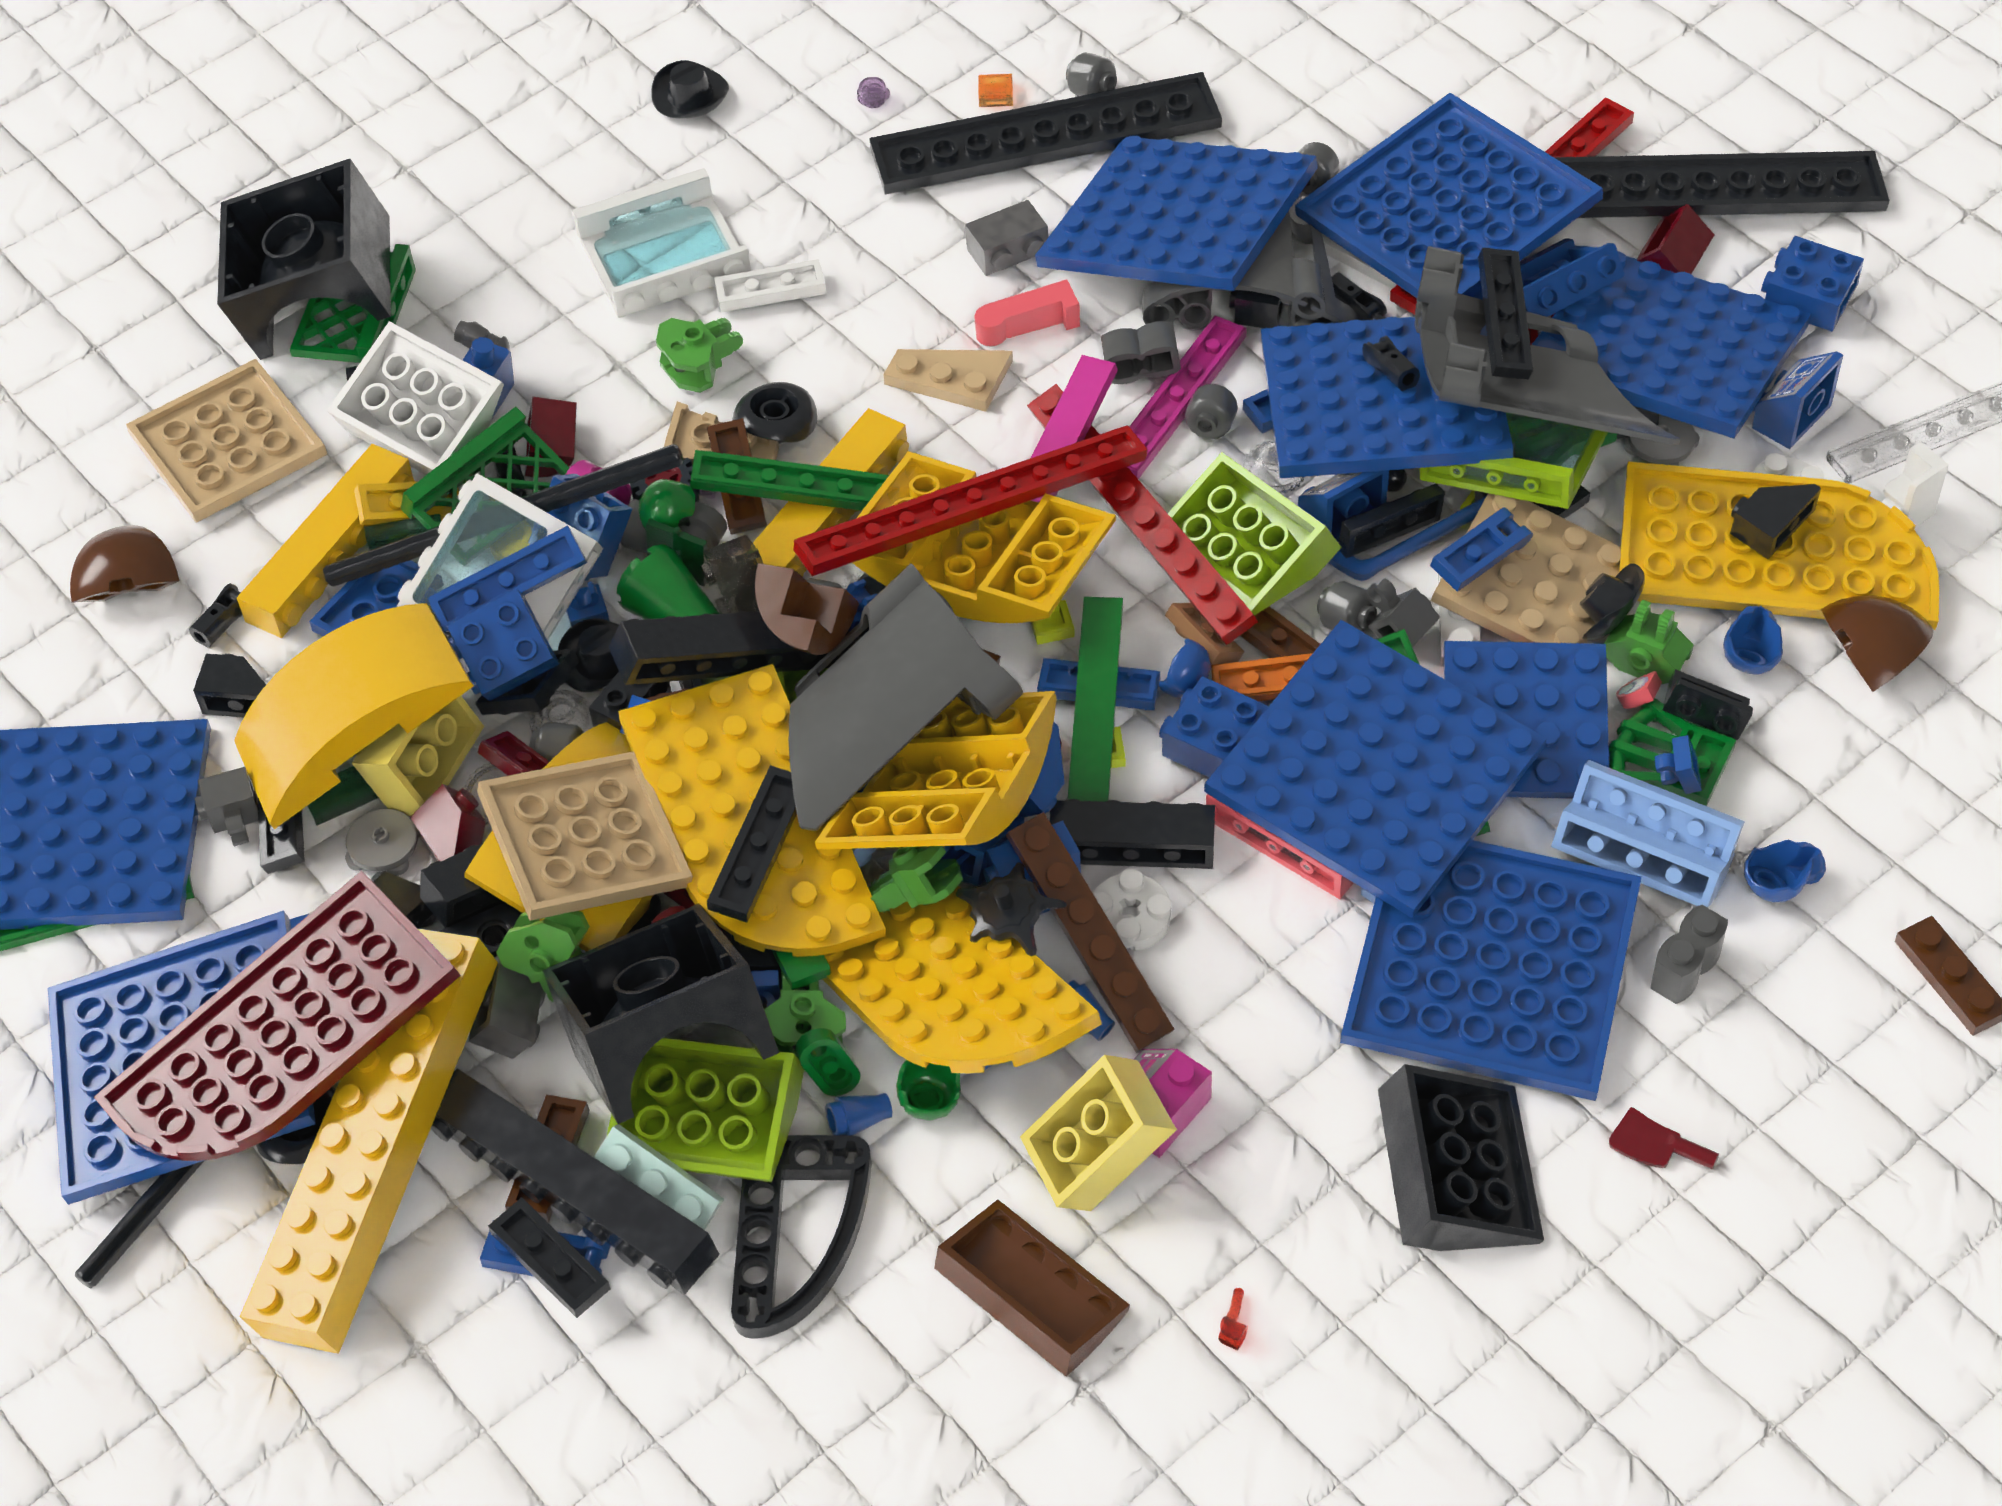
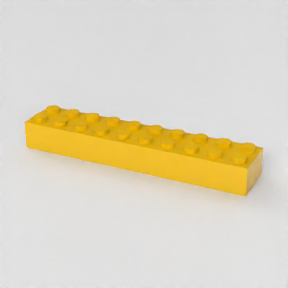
(364, 1164)

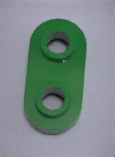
(827, 1062)

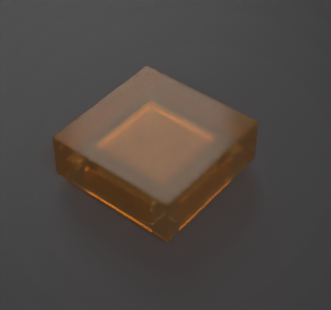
(995, 90)

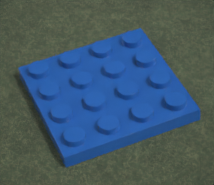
(1548, 689)

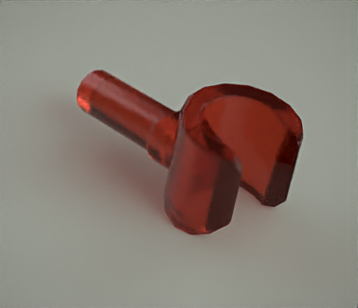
(1231, 1331)

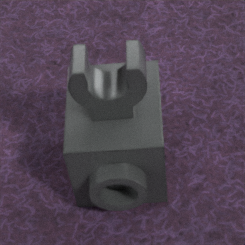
(1399, 612)
(228, 803)

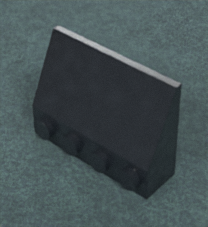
(1458, 1161)

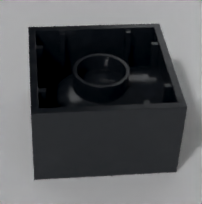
(300, 243)
(646, 986)

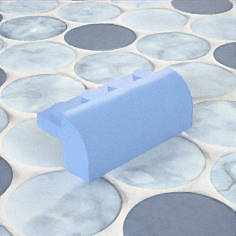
(1648, 834)

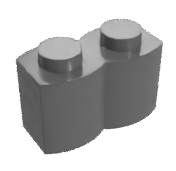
(1142, 352)
(1689, 954)

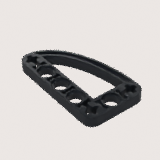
(777, 1319)

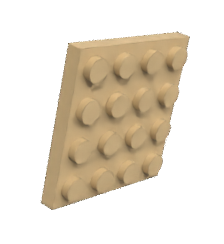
(226, 440)
(1540, 587)
(583, 835)

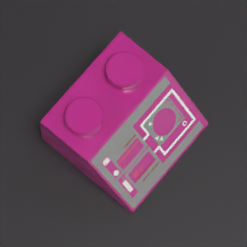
(1180, 1085)

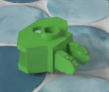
(695, 349)
(1648, 644)
(916, 878)
(541, 944)
(800, 1012)

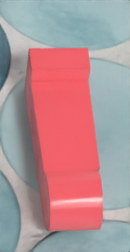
(1027, 313)

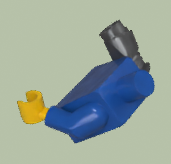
(487, 354)

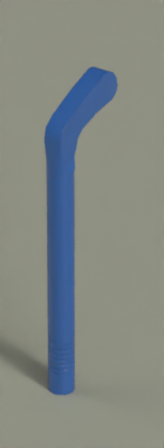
(1366, 568)

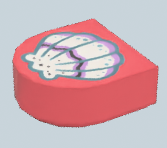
(1639, 691)

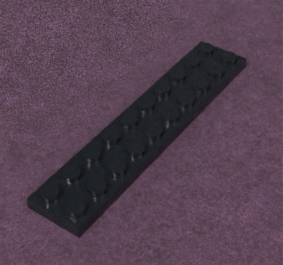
(1043, 132)
(1734, 183)

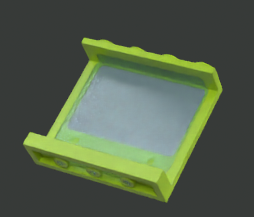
(1545, 465)

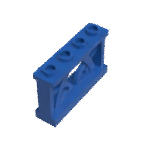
(1566, 275)

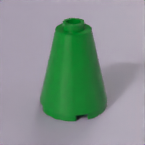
(662, 587)

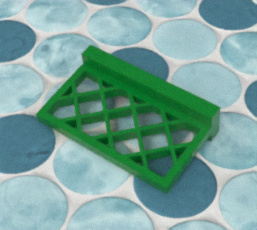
(401, 275)
(472, 458)

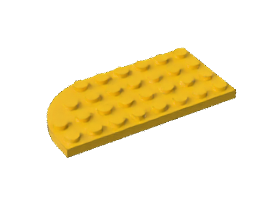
(1848, 547)
(706, 763)
(957, 999)

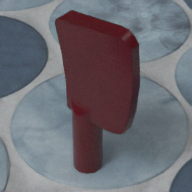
(1655, 1144)

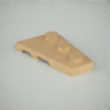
(950, 375)
(690, 434)

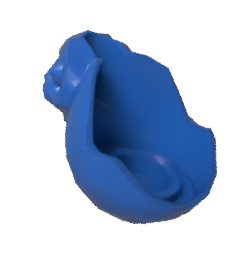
(1754, 641)
(1783, 869)

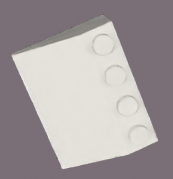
(415, 399)

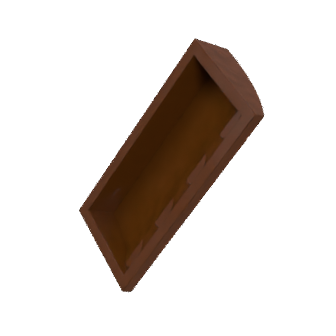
(1030, 1286)

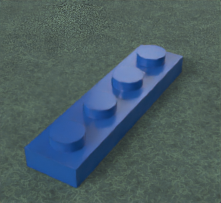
(522, 570)

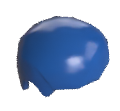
(1186, 669)

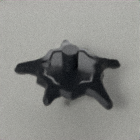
(1008, 908)

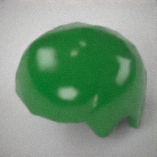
(666, 502)
(927, 1091)

